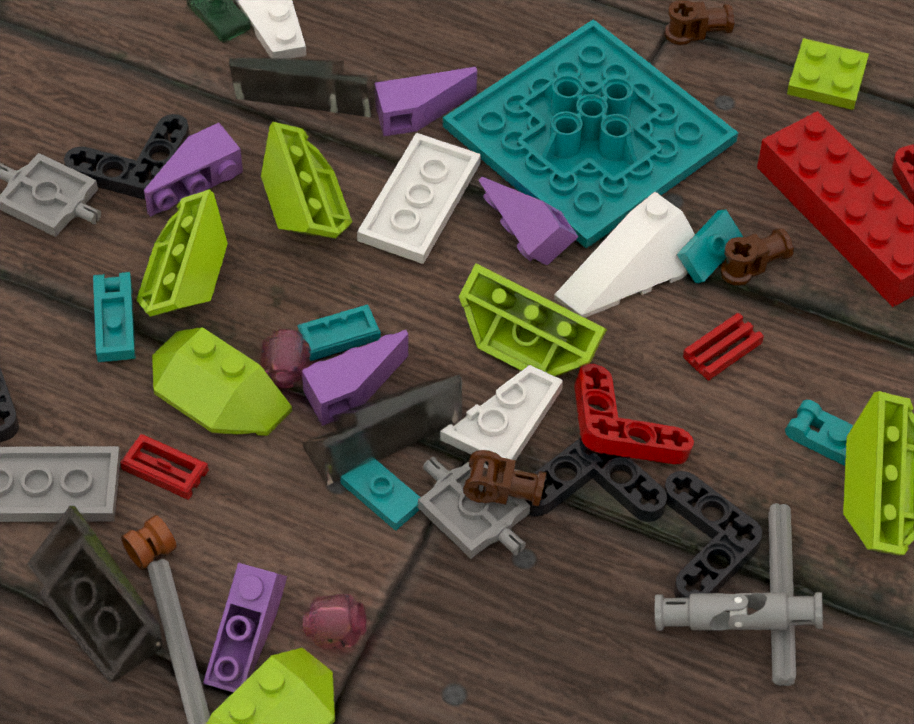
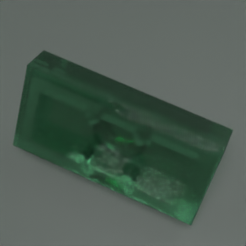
(221, 17)

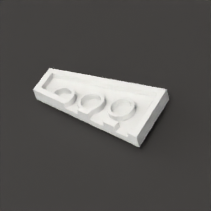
(275, 26)

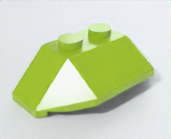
(302, 185)
(185, 257)
(526, 326)
(217, 385)
(881, 474)
(283, 690)

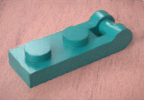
(114, 317)
(829, 440)

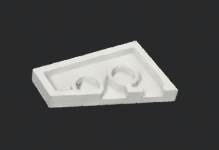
(507, 418)

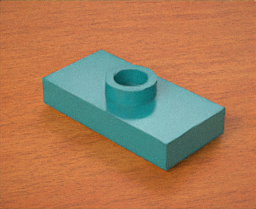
(707, 246)
(340, 332)
(382, 493)

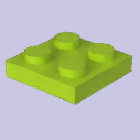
(828, 74)

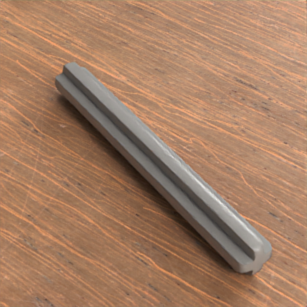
(781, 581)
(178, 642)

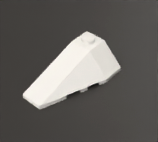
(630, 259)

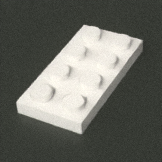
(419, 198)

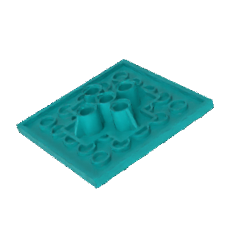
(590, 130)

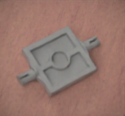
(47, 194)
(466, 522)

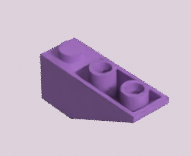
(418, 100)
(196, 166)
(537, 225)
(352, 376)
(244, 626)

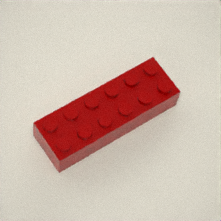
(845, 202)

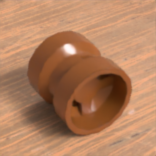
(148, 542)

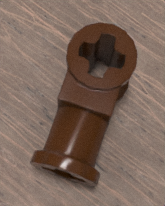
(696, 21)
(751, 254)
(501, 480)

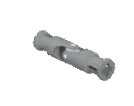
(709, 612)

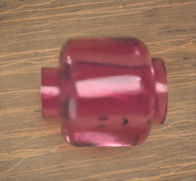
(285, 357)
(335, 621)

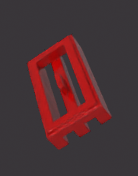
(740, 330)
(162, 472)

